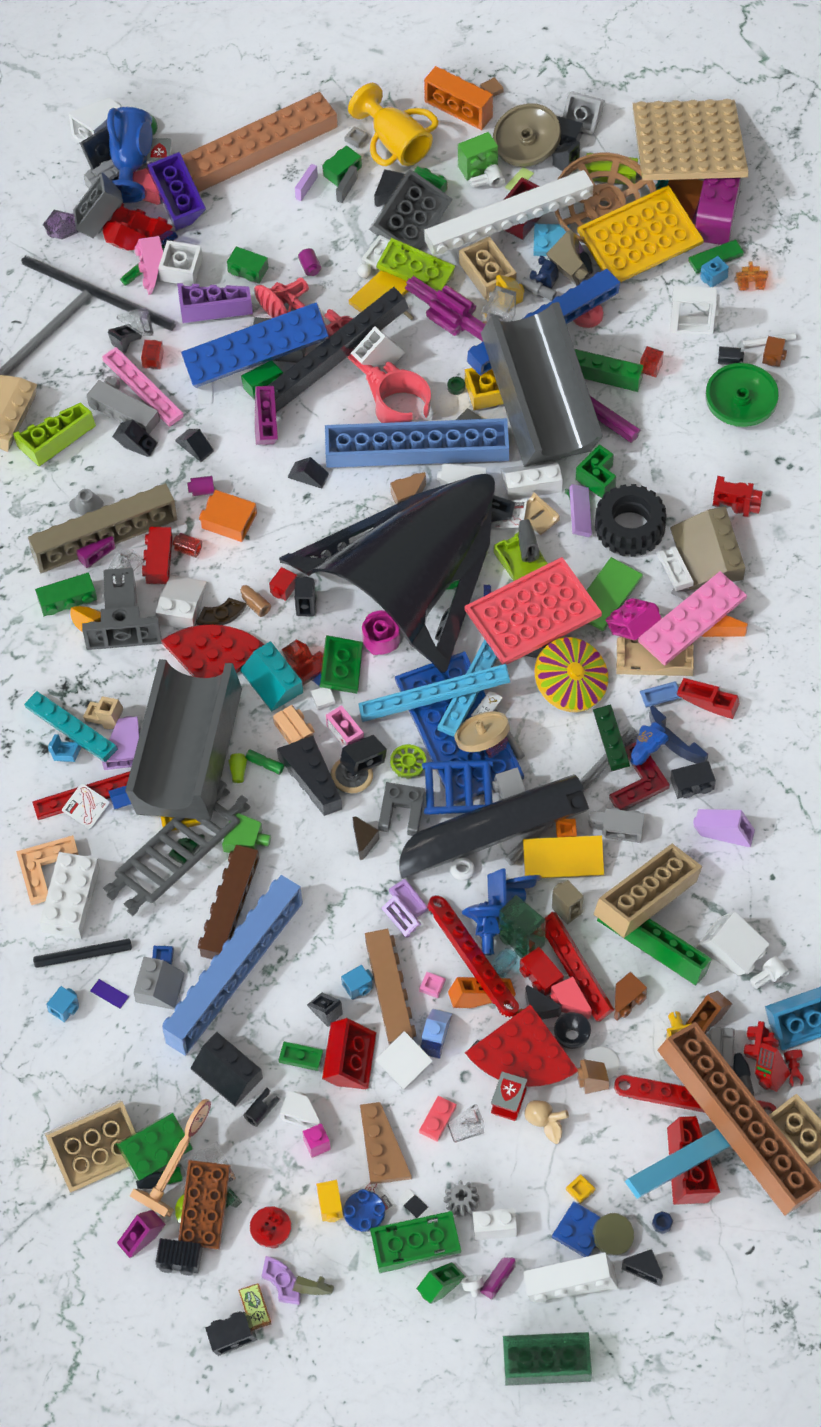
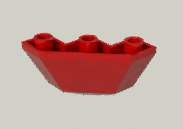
(130, 225)

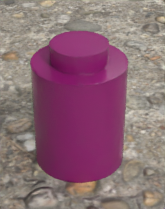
(309, 262)
(201, 486)

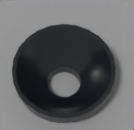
(575, 1022)

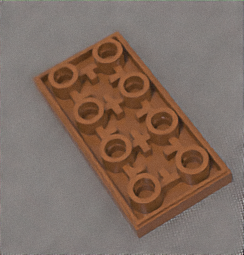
(688, 193)
(204, 1203)

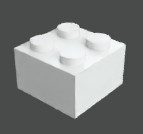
(180, 263)

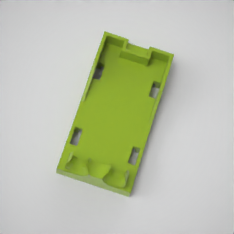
(415, 263)
(510, 551)

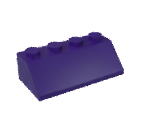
(177, 190)

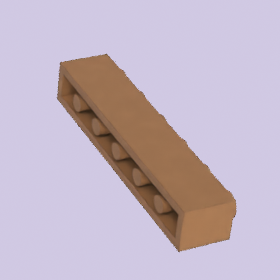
(388, 984)

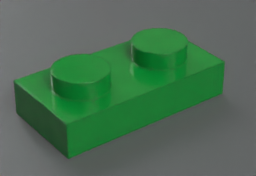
(300, 1056)

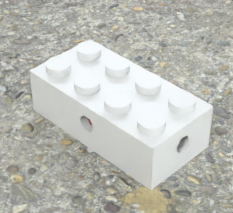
(69, 895)

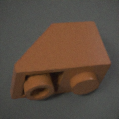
(628, 993)

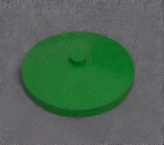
(741, 394)

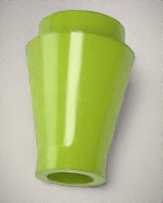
(237, 767)

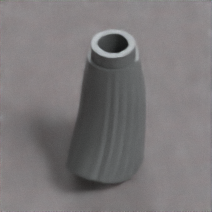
(527, 542)

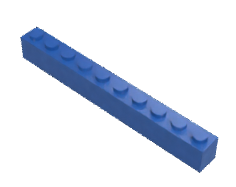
(572, 303)

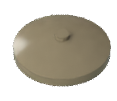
(527, 134)

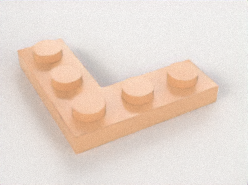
(34, 857)

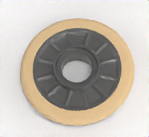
(347, 784)

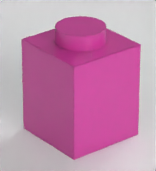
(316, 1140)

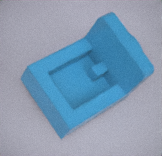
(63, 750)

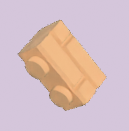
(292, 725)

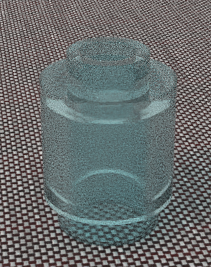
(504, 962)

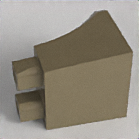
(567, 258)

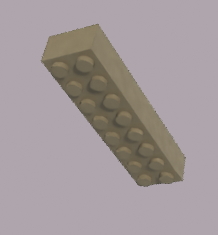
(121, 520)

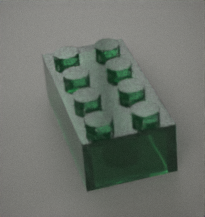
(547, 1358)

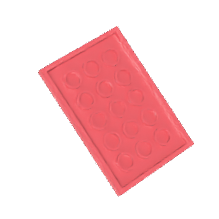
(533, 611)

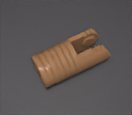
(255, 601)

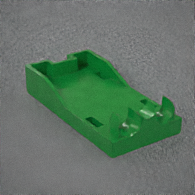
(414, 1241)

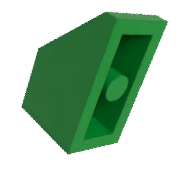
(440, 1282)

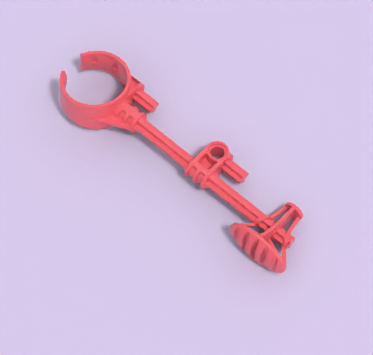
(380, 383)

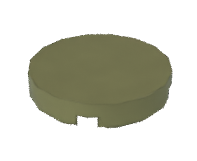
(613, 1234)

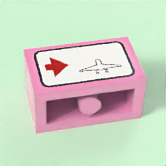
(343, 726)

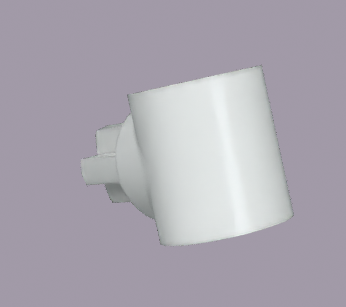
(492, 177)
(772, 971)

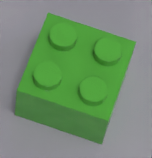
(477, 155)

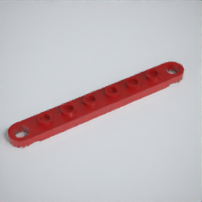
(473, 956)
(664, 1093)

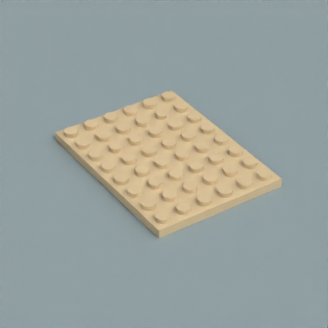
(689, 140)

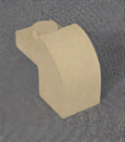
(104, 712)

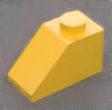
(511, 284)
(329, 1201)

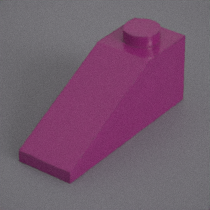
(265, 416)

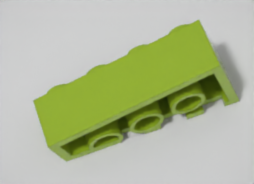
(55, 433)

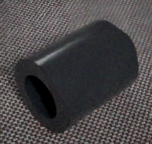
(730, 355)

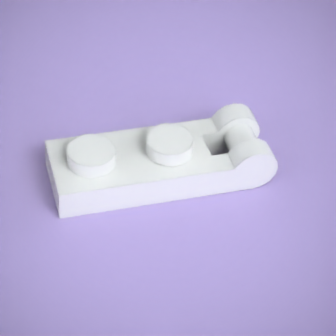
(675, 568)

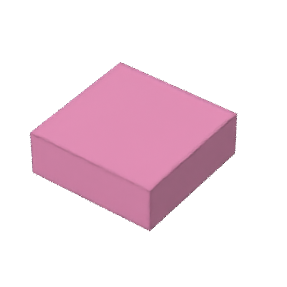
(432, 984)

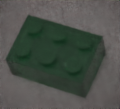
(521, 927)

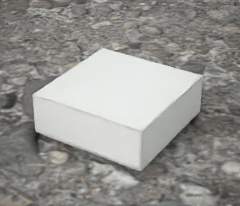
(322, 698)

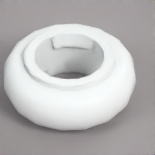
(462, 875)

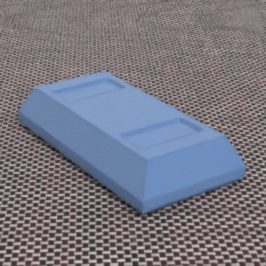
(660, 694)

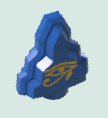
(648, 742)

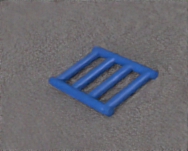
(448, 766)

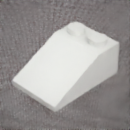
(180, 602)

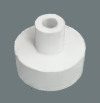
(472, 1284)

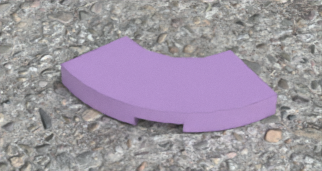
(282, 1279)

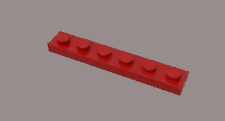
(577, 967)

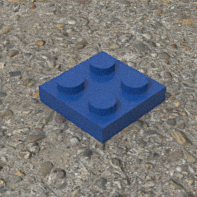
(577, 1230)

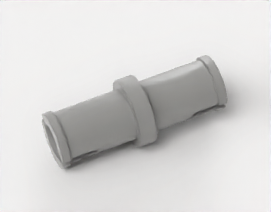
(538, 289)

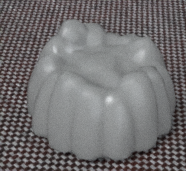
(112, 381)

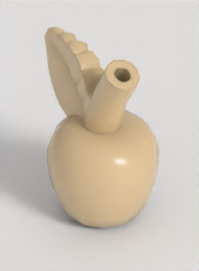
(540, 1114)

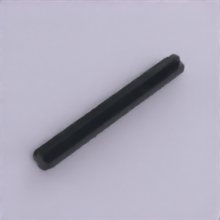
(82, 953)

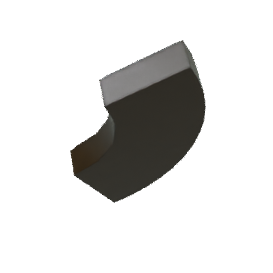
(221, 614)

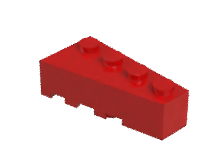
(698, 1183)

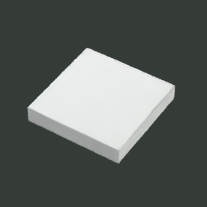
(403, 1060)

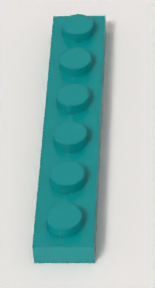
(71, 726)

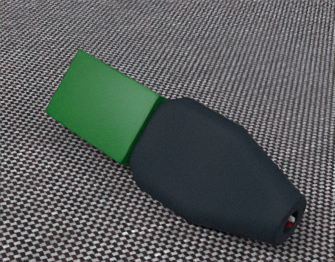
(151, 1180)

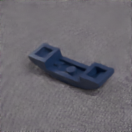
(692, 753)

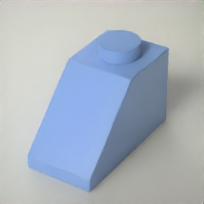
(437, 1026)

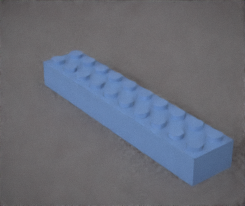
(416, 442)
(232, 965)

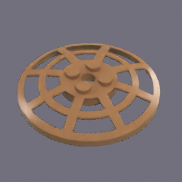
(603, 192)

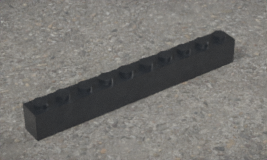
(337, 347)

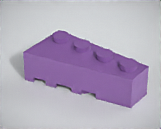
(213, 302)

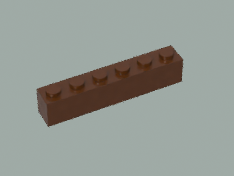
(229, 900)

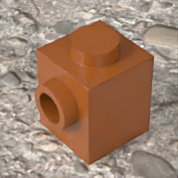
(774, 351)

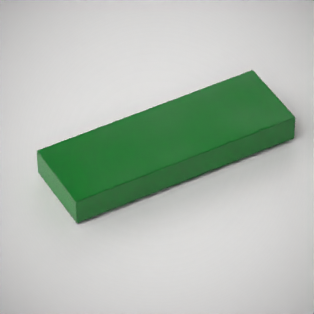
(726, 252)

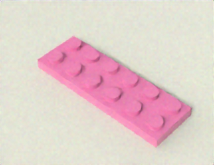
(692, 618)

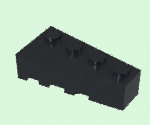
(311, 772)

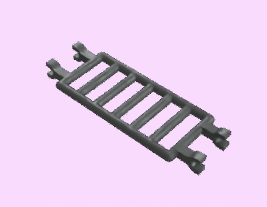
(143, 895)

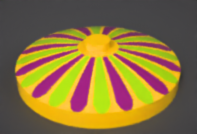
(571, 674)

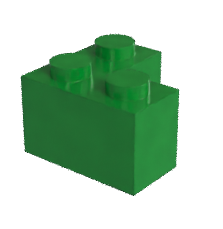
(595, 473)

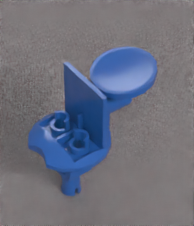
(499, 894)

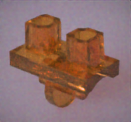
(751, 274)

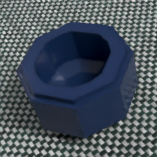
(662, 1222)

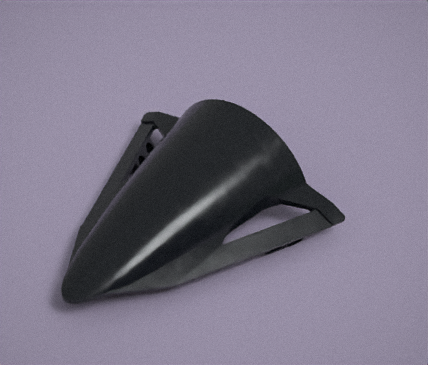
(414, 558)

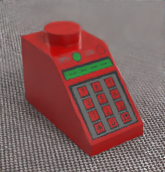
(771, 1068)

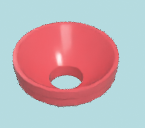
(590, 318)

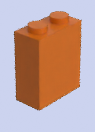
(228, 515)

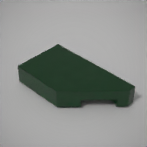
(188, 844)

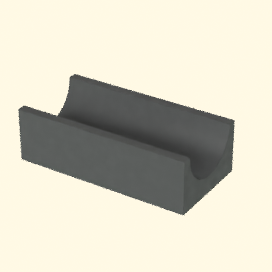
(542, 386)
(183, 743)

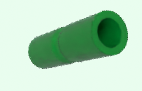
(262, 760)

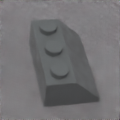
(97, 206)

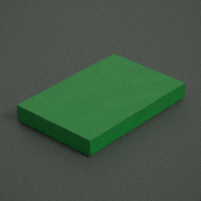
(341, 664)

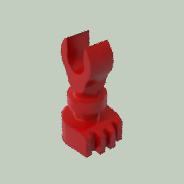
(792, 1058)

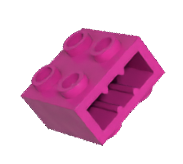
(633, 618)

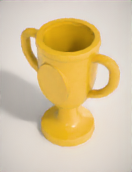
(395, 128)

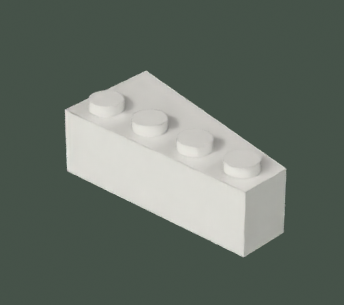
(571, 1278)

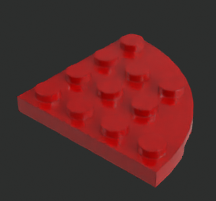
(208, 647)
(524, 1050)

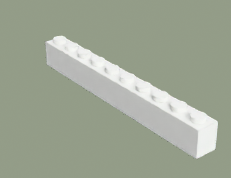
(508, 213)

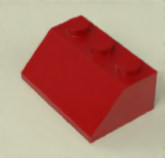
(349, 1054)

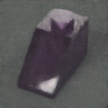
(60, 225)

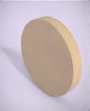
(482, 731)

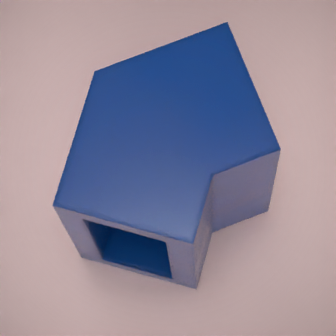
(119, 797)

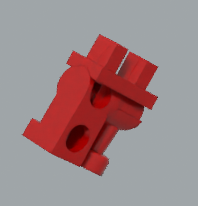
(738, 496)

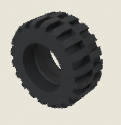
(632, 500)

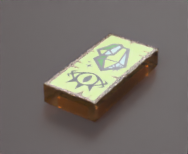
(255, 1306)

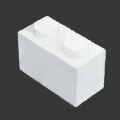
(494, 1224)

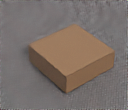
(492, 86)

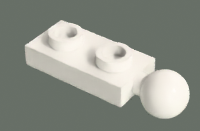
(372, 256)

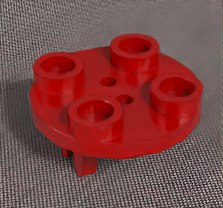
(264, 1234)

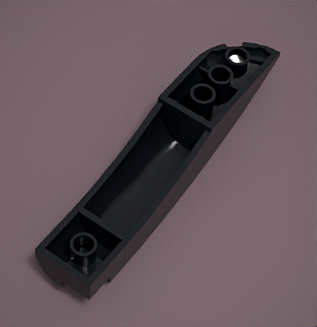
(492, 825)

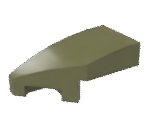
(311, 1287)

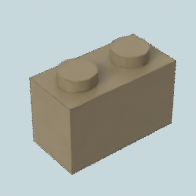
(567, 901)

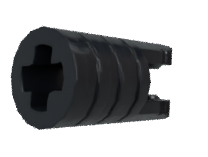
(259, 1109)

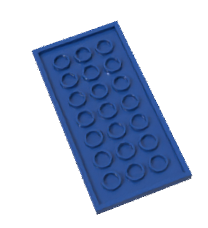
(443, 746)

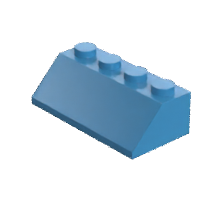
(796, 1018)

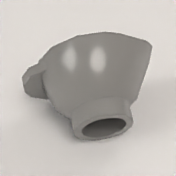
(86, 502)

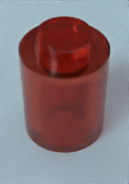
(187, 545)

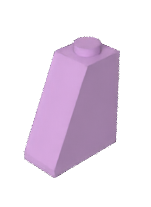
(125, 737)
(725, 826)

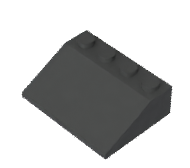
(411, 210)

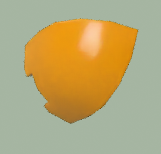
(84, 615)

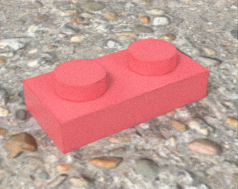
(437, 1118)

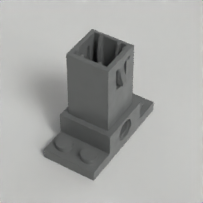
(121, 617)

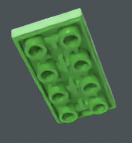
(612, 589)

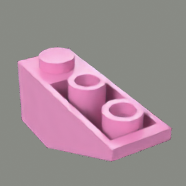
(150, 255)

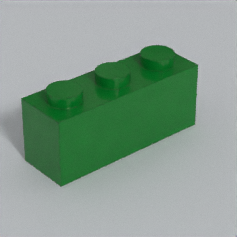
(66, 594)

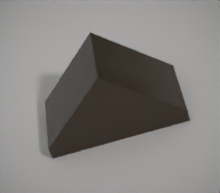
(365, 836)

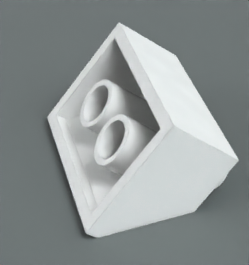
(537, 478)

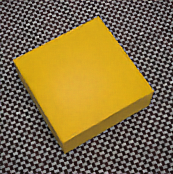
(580, 1189)

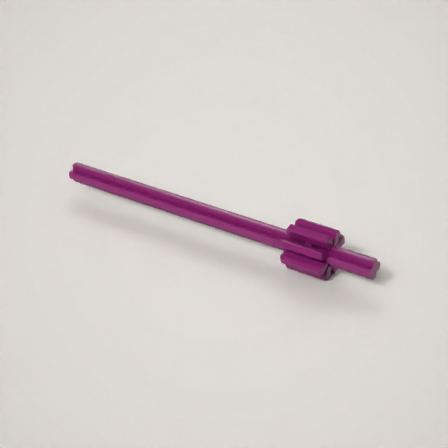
(454, 314)

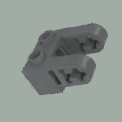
(405, 797)

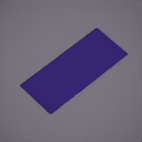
(109, 993)

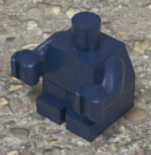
(547, 274)

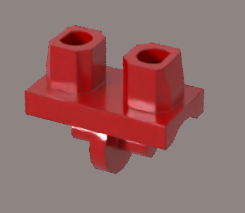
(760, 1035)

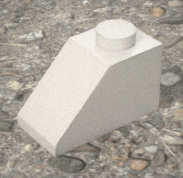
(298, 1110)

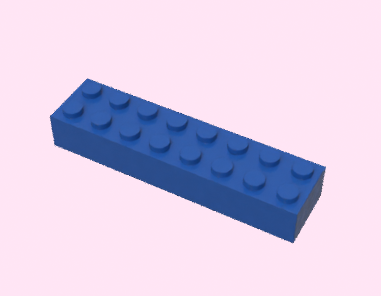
(255, 345)

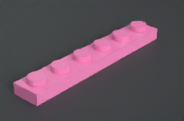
(142, 386)

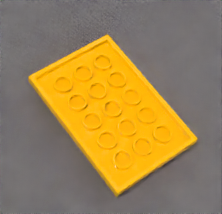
(640, 234)

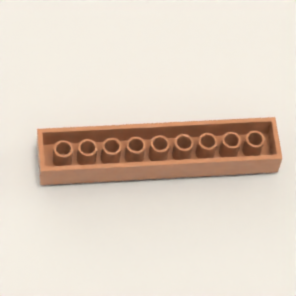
(260, 141)
(740, 1118)

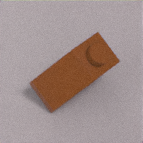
(710, 1011)

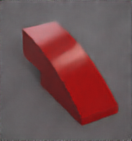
(709, 697)

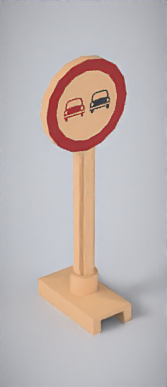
(153, 1199)

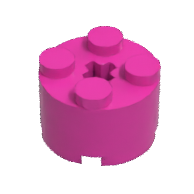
(380, 633)

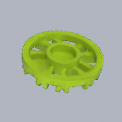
(407, 761)

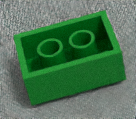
(152, 1146)

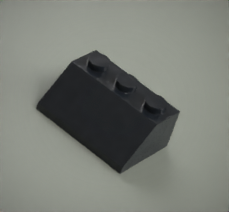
(226, 1069)

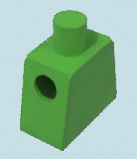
(246, 834)

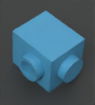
(714, 272)
(357, 982)
(63, 1003)

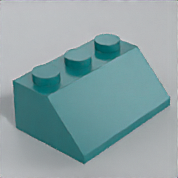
(272, 676)

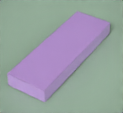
(580, 510)

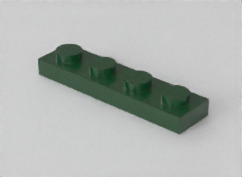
(611, 738)

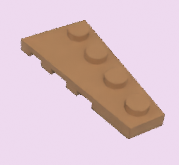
(382, 1149)

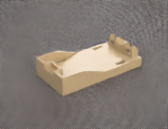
(634, 655)

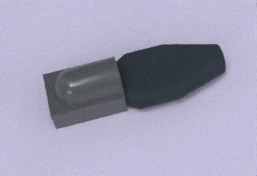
(742, 1070)

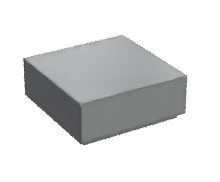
(356, 137)

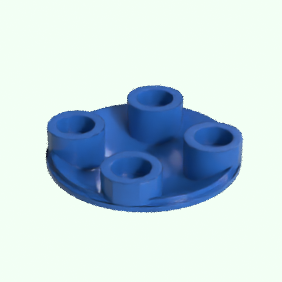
(364, 1210)

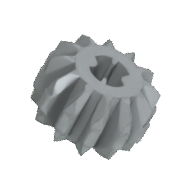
(469, 1195)

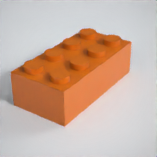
(458, 97)

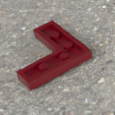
(650, 784)

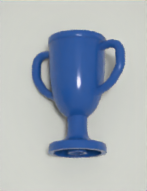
(129, 145)

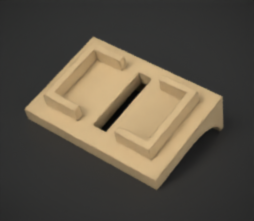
(544, 520)

